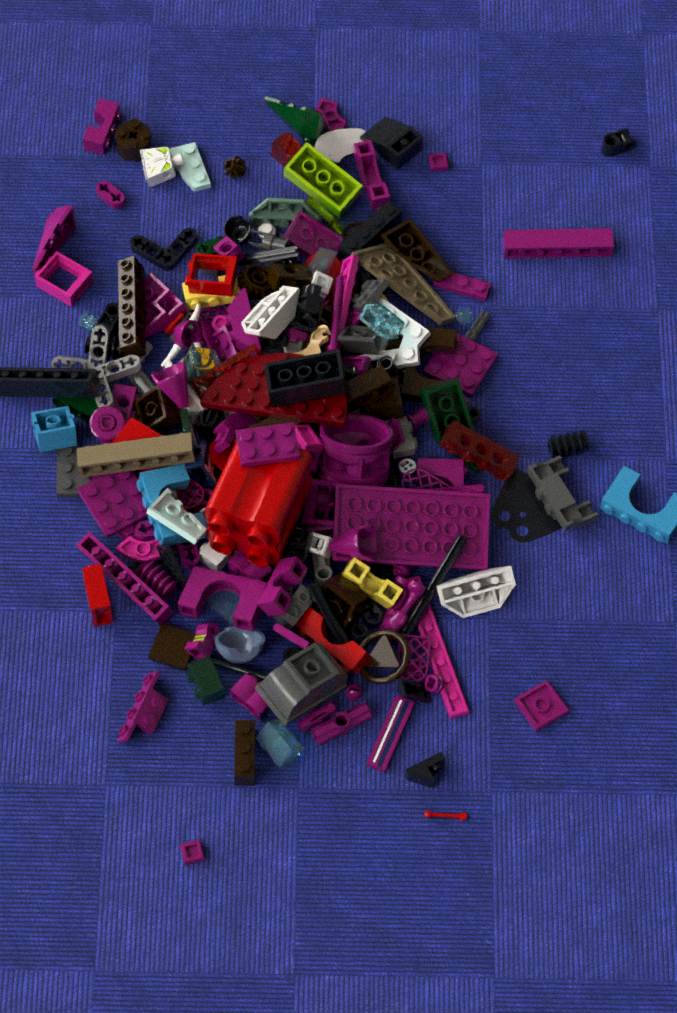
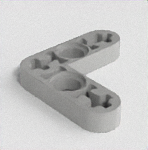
(88, 363)
(106, 376)

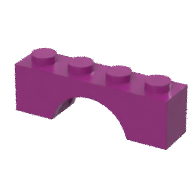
(367, 166)

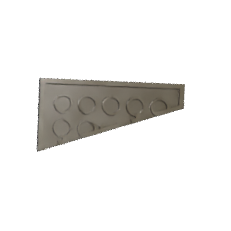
(405, 281)

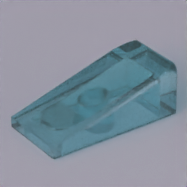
(322, 261)

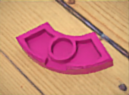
(139, 550)

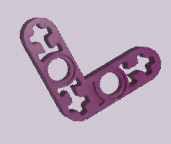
(182, 549)

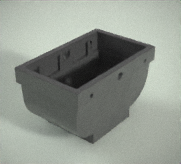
(302, 683)

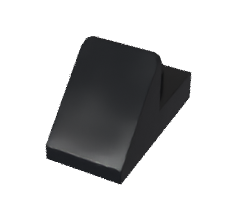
(421, 772)

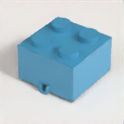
(54, 429)

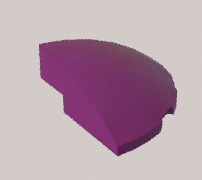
(160, 305)

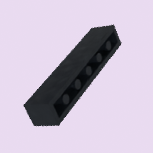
(49, 382)

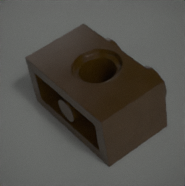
(288, 275)

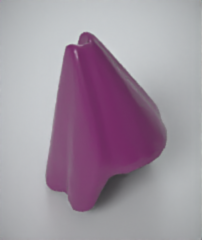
(174, 383)
(357, 543)

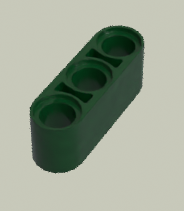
(79, 407)

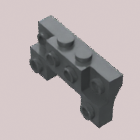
(556, 497)

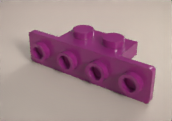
(218, 340)
(146, 710)

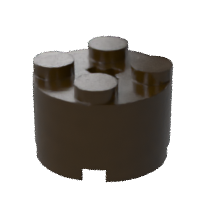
(132, 138)

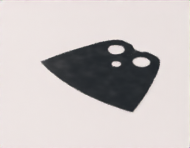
(519, 496)

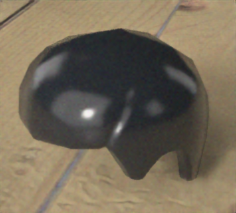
(237, 229)

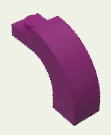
(226, 429)

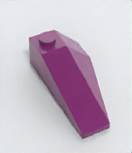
(57, 230)

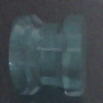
(87, 321)

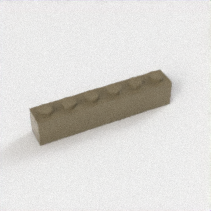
(135, 455)

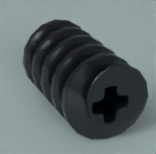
(113, 348)
(568, 443)

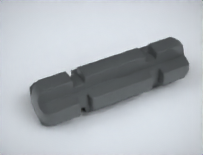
(478, 325)

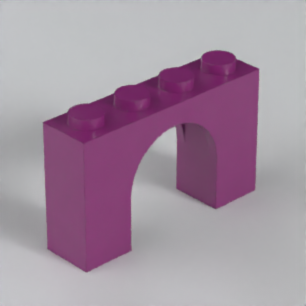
(448, 470)
(206, 582)

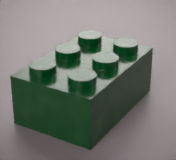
(443, 405)

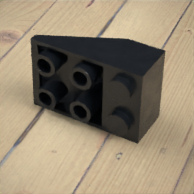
(394, 141)

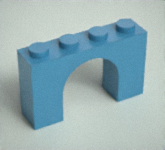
(152, 485)
(617, 503)

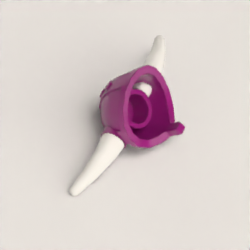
(185, 335)

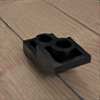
(299, 544)

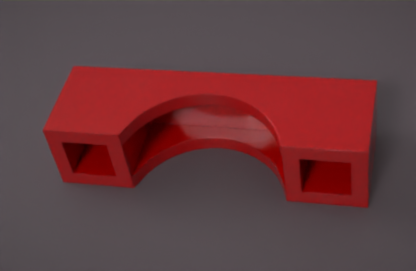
(350, 654)

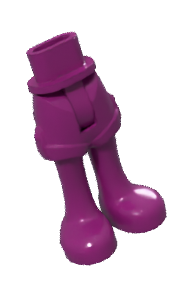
(397, 615)

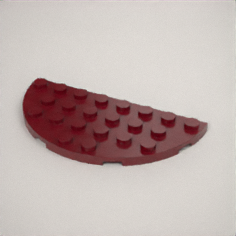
(246, 391)

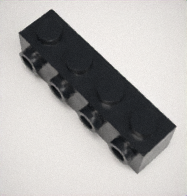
(370, 232)

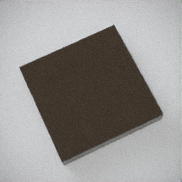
(170, 646)

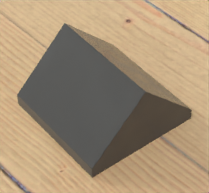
(359, 340)

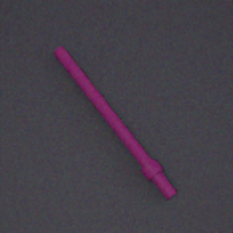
(336, 315)

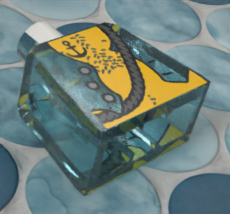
(200, 360)

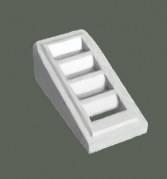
(323, 545)

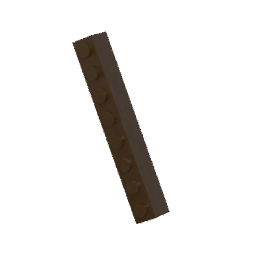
(361, 392)

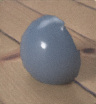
(239, 644)

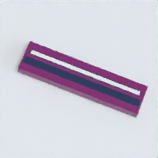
(390, 733)

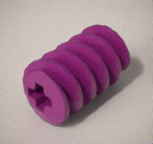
(157, 580)

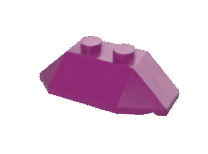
(237, 313)

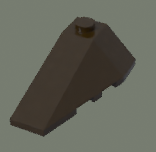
(413, 247)

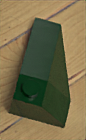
(302, 121)

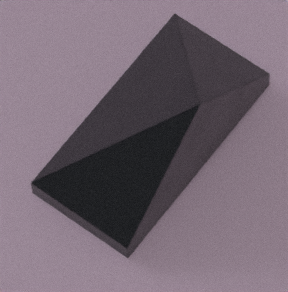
(413, 691)

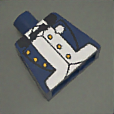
(203, 469)

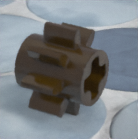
(235, 167)

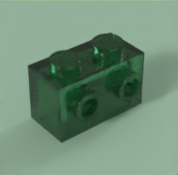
(205, 681)

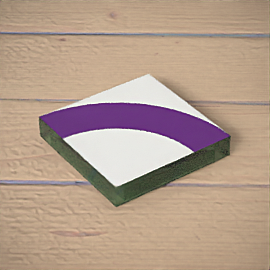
(189, 425)

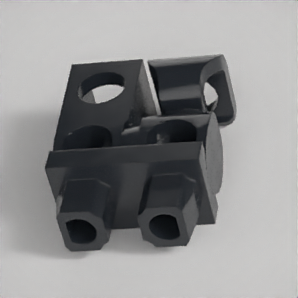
(307, 306)

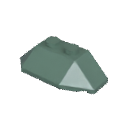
(280, 212)

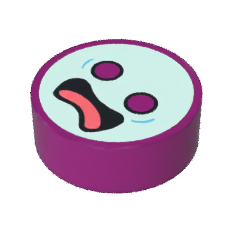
(405, 465)

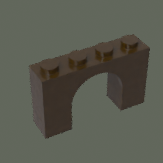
(439, 341)

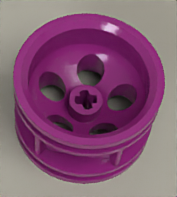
(355, 453)

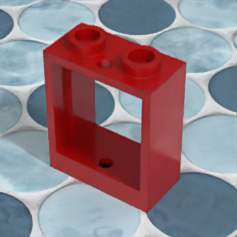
(212, 262)
(97, 595)

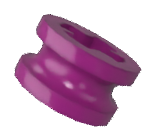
(429, 683)

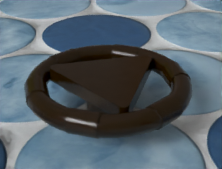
(384, 656)

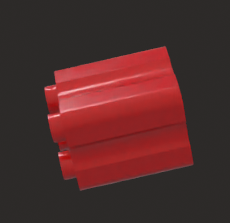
(257, 507)

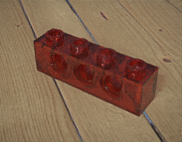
(474, 441)

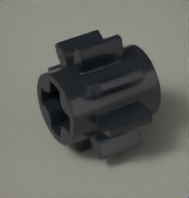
(362, 277)

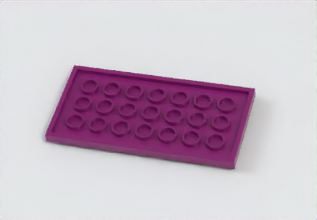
(416, 524)

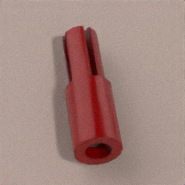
(170, 327)

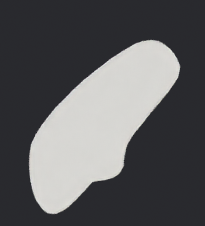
(338, 143)

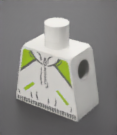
(159, 164)

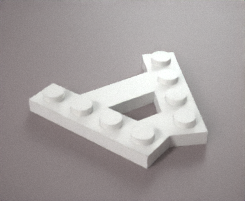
(413, 337)

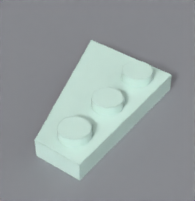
(193, 169)
(173, 515)

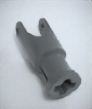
(270, 241)

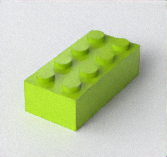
(322, 180)

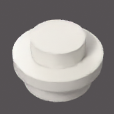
(266, 228)

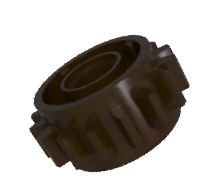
(255, 281)

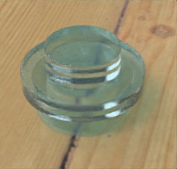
(464, 316)

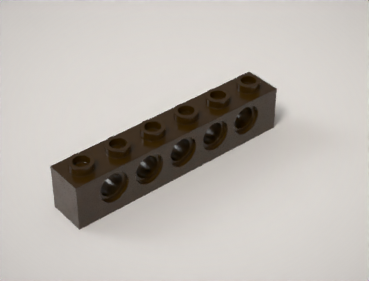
(131, 307)

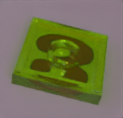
(325, 215)

